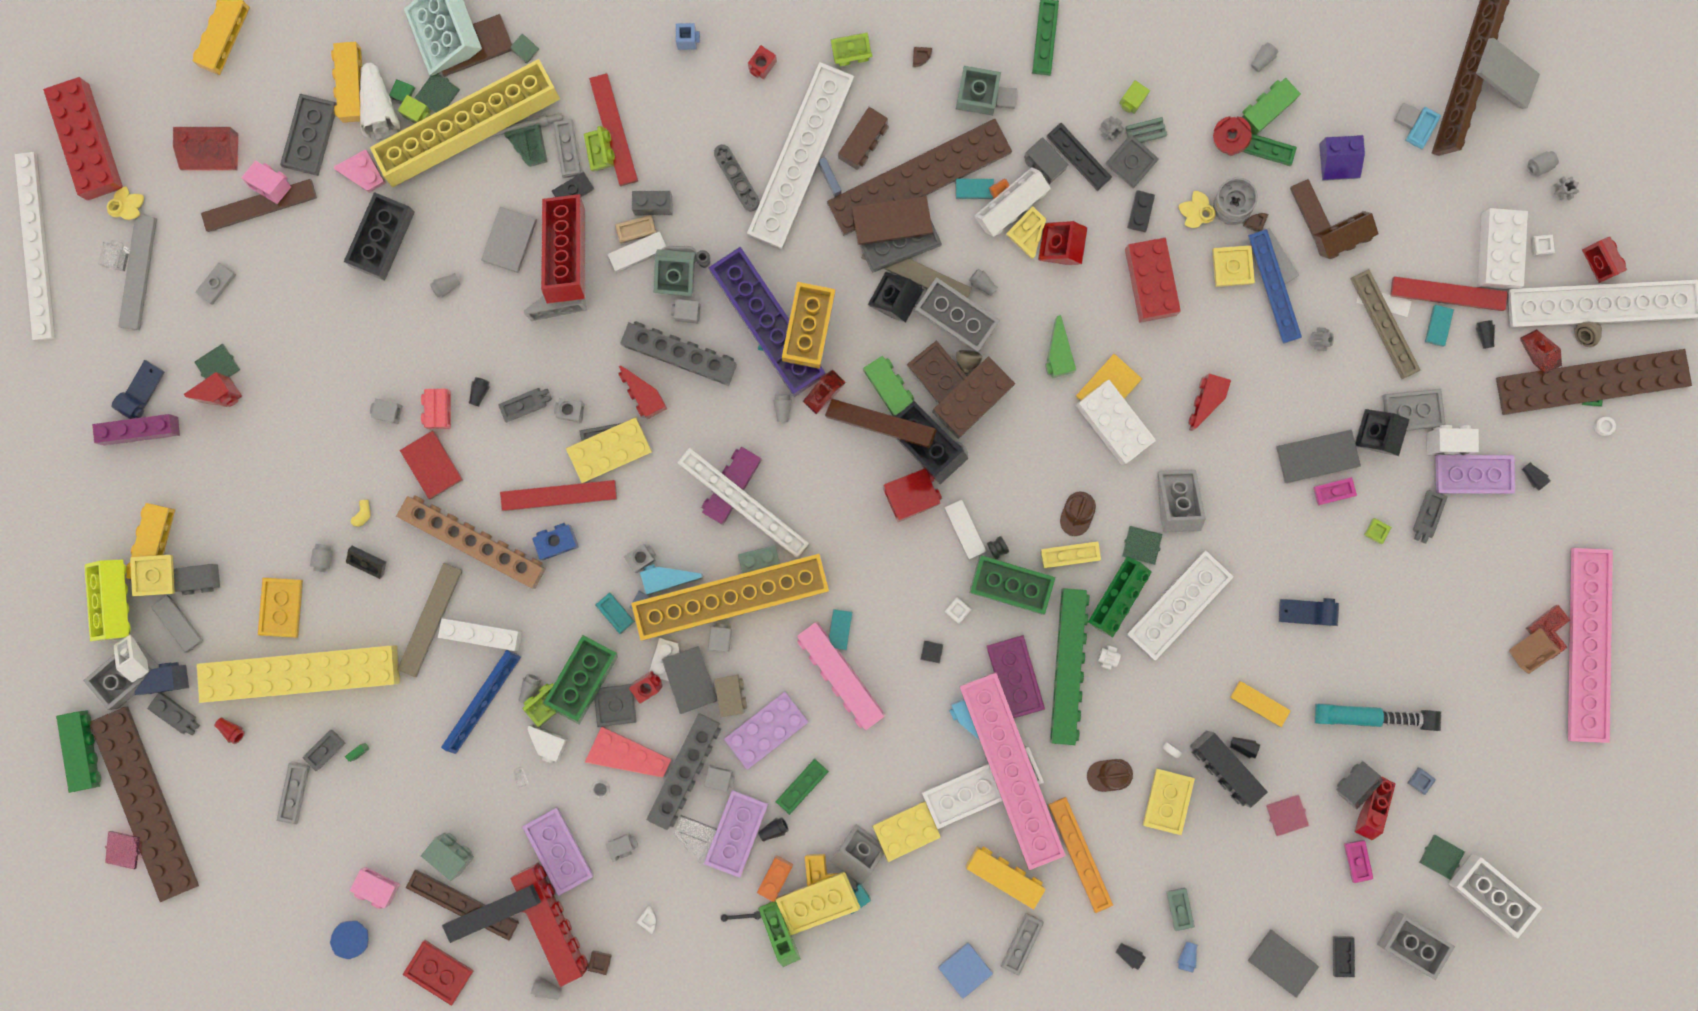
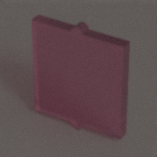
(1287, 815)
(122, 850)

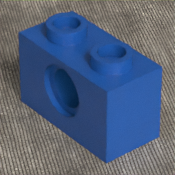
(543, 545)

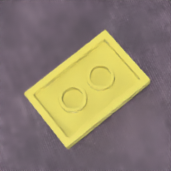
(1168, 801)
(906, 831)

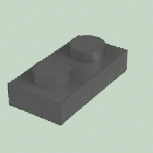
(323, 750)

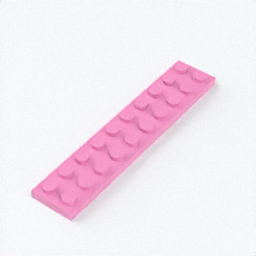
(1590, 645)
(1012, 771)

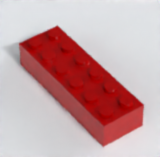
(83, 138)
(563, 249)
(552, 927)

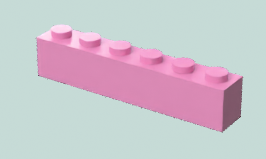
(841, 676)

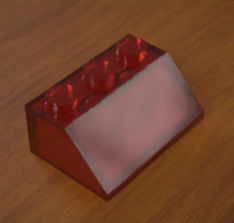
(206, 148)

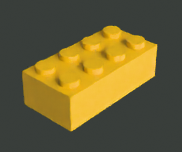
(808, 325)

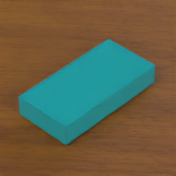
(973, 188)
(1439, 325)
(614, 613)
(840, 629)

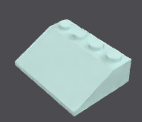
(442, 32)

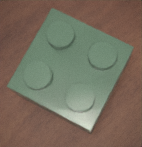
(978, 90)
(674, 272)
(447, 856)

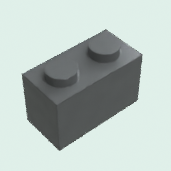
(1046, 160)
(652, 202)
(196, 578)
(1359, 784)

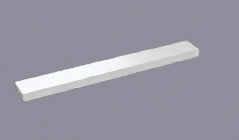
(742, 502)

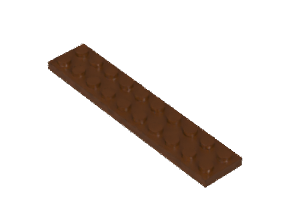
(1467, 83)
(925, 172)
(1594, 381)
(143, 804)

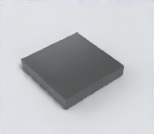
(1132, 161)
(615, 706)

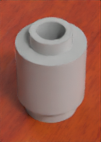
(1542, 163)
(321, 557)

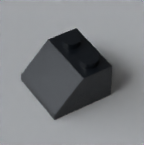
(896, 296)
(1382, 432)

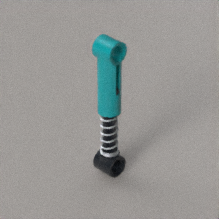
(1375, 717)

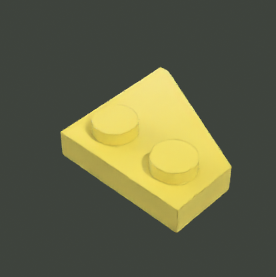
(1028, 231)

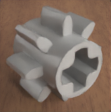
(1111, 128)
(1566, 188)
(1321, 339)

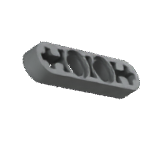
(737, 177)

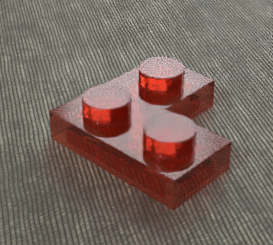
(1550, 623)

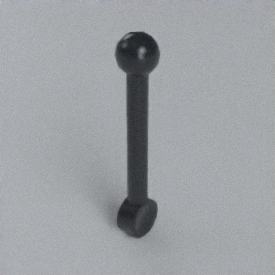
(756, 915)

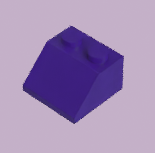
(1342, 157)

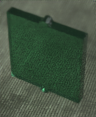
(437, 93)
(218, 361)
(1142, 545)
(1442, 857)

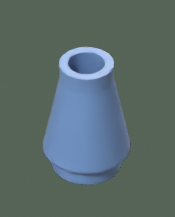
(1188, 957)

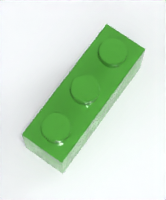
(1270, 105)
(888, 385)

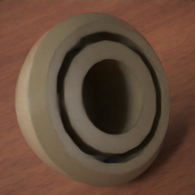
(1588, 333)
(968, 360)

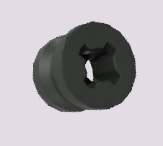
(998, 547)

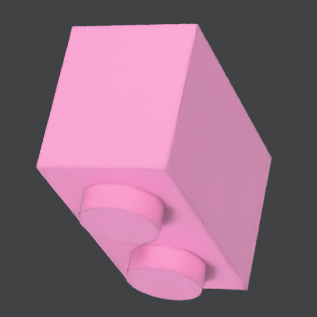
(266, 181)
(374, 888)

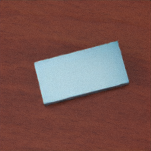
(1423, 127)

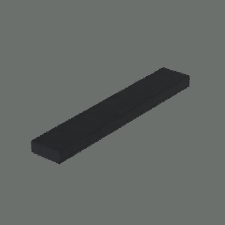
(491, 913)

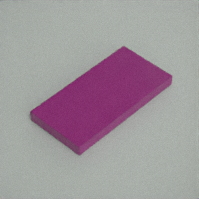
(1016, 675)

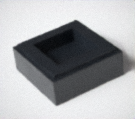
(931, 651)

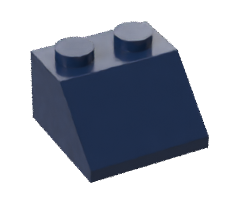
(163, 679)

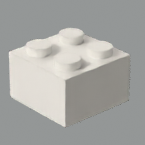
(1452, 441)

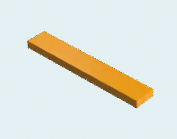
(1080, 855)

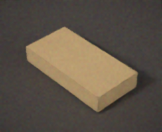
(635, 229)

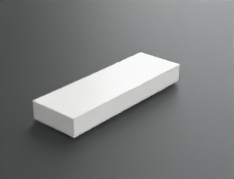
(636, 251)
(965, 529)

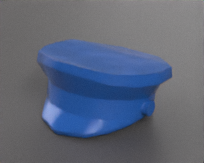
(349, 939)

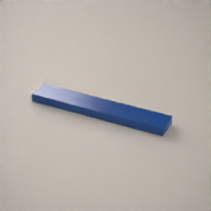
(1275, 286)
(481, 702)

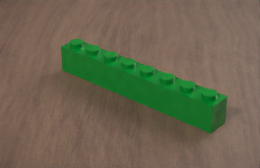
(1068, 666)

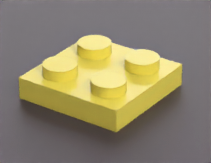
(1233, 266)
(152, 575)

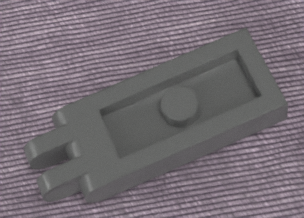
(524, 404)
(1429, 515)
(173, 714)

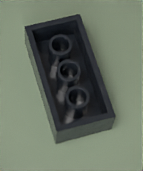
(379, 236)
(944, 454)
(1228, 768)

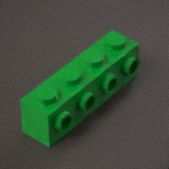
(1120, 596)

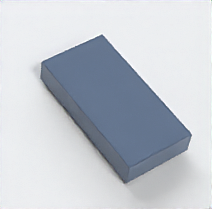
(829, 176)

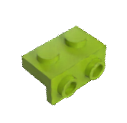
(851, 48)
(598, 149)
(536, 709)

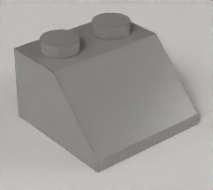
(858, 854)

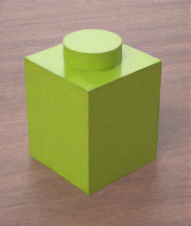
(1134, 97)
(413, 109)

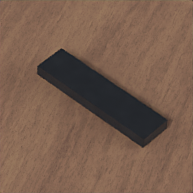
(1079, 156)

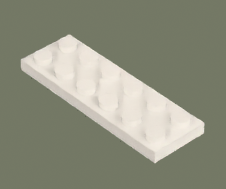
(1179, 605)
(967, 794)

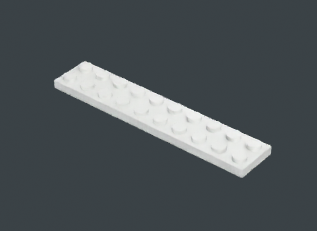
(800, 155)
(1603, 303)

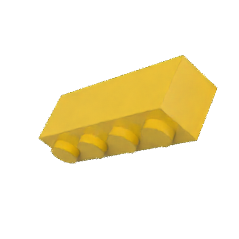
(220, 35)
(347, 75)
(152, 532)
(1005, 877)

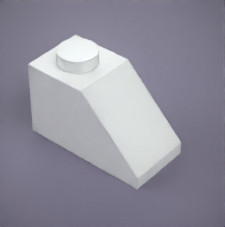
(130, 659)
(547, 743)

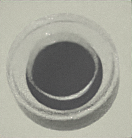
(599, 789)

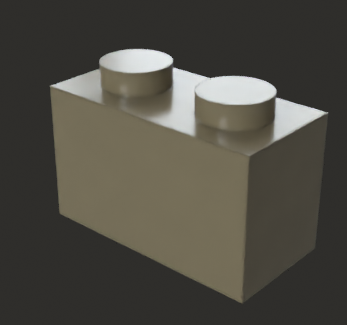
(730, 695)

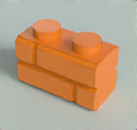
(775, 878)

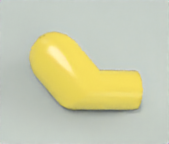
(363, 515)

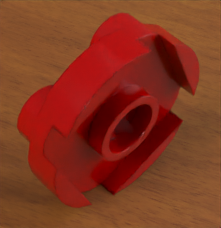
(1232, 125)

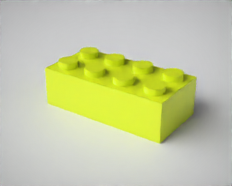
(107, 600)

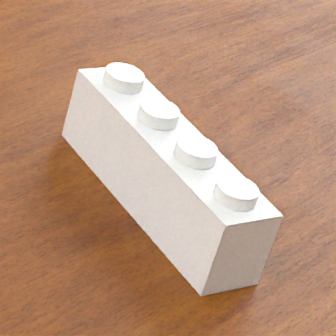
(1012, 202)
(480, 634)

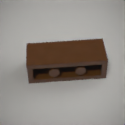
(863, 138)
(1346, 235)

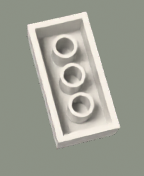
(1502, 249)
(1115, 422)
(1495, 896)

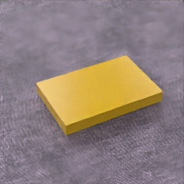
(1118, 373)
(280, 607)

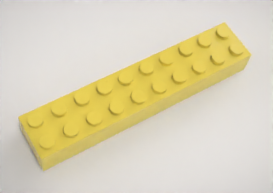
(464, 123)
(298, 673)

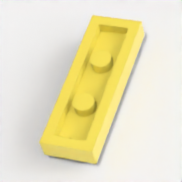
(1070, 554)

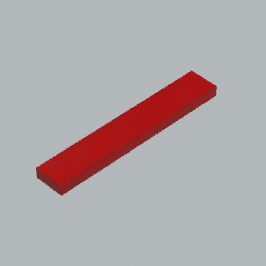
(611, 121)
(1448, 293)
(558, 495)

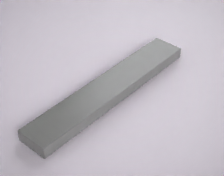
(137, 272)

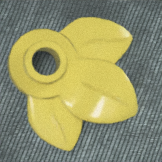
(125, 204)
(1194, 209)

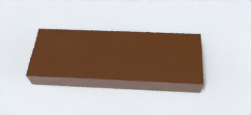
(1310, 207)

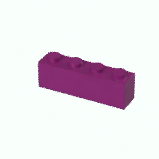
(136, 429)
(740, 473)

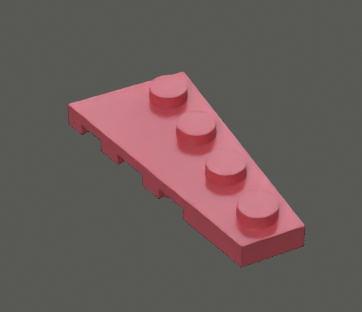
(622, 753)

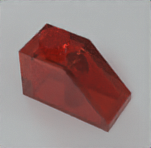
(1542, 351)
(824, 391)

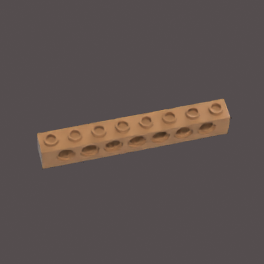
(409, 513)

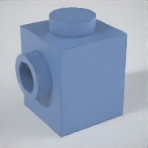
(687, 36)

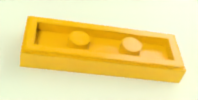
(1260, 704)

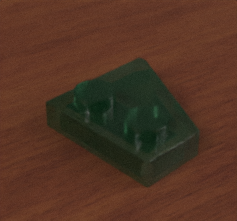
(529, 144)

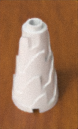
(376, 108)

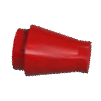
(229, 730)

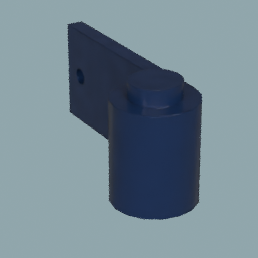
(134, 400)
(1309, 612)

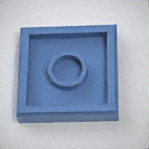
(965, 970)

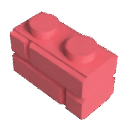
(436, 408)

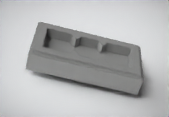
(215, 283)

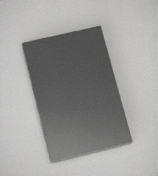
(689, 680)
(1283, 963)

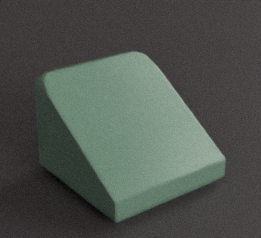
(524, 48)

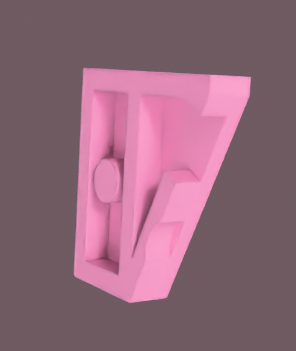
(361, 171)

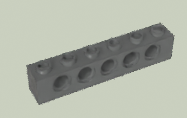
(635, 331)
(657, 814)

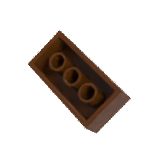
(973, 397)

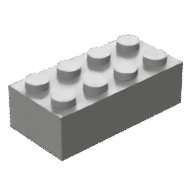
(957, 314)

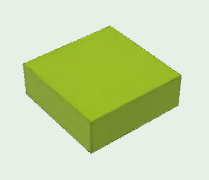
(1377, 531)

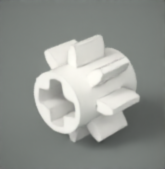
(1109, 657)

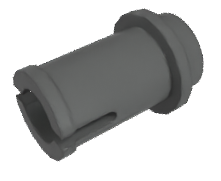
(700, 255)

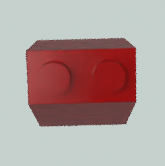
(912, 494)

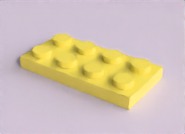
(608, 450)
(817, 903)

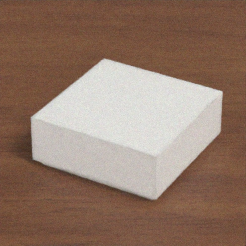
(1543, 245)
(957, 610)

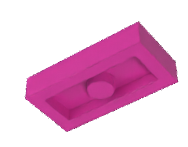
(1335, 491)
(1358, 861)

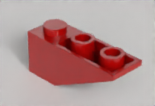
(1212, 394)
(647, 397)
(1375, 811)

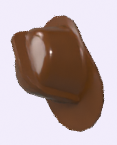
(1077, 513)
(1110, 775)

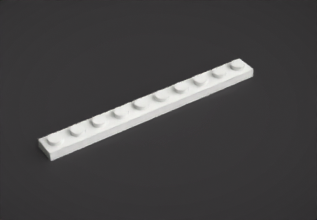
(34, 246)

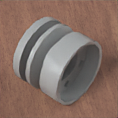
(1238, 191)

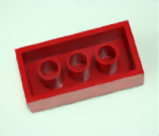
(1152, 279)

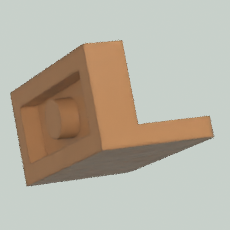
(1534, 651)

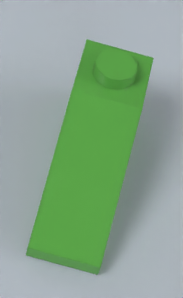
(1060, 358)
(779, 935)

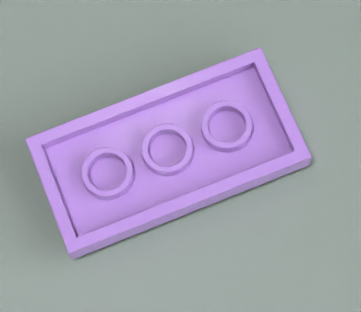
(1475, 474)
(766, 730)
(736, 833)
(558, 851)

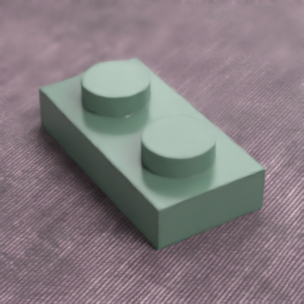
(758, 559)
(1180, 909)

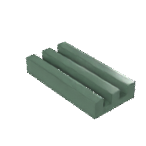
(1161, 126)

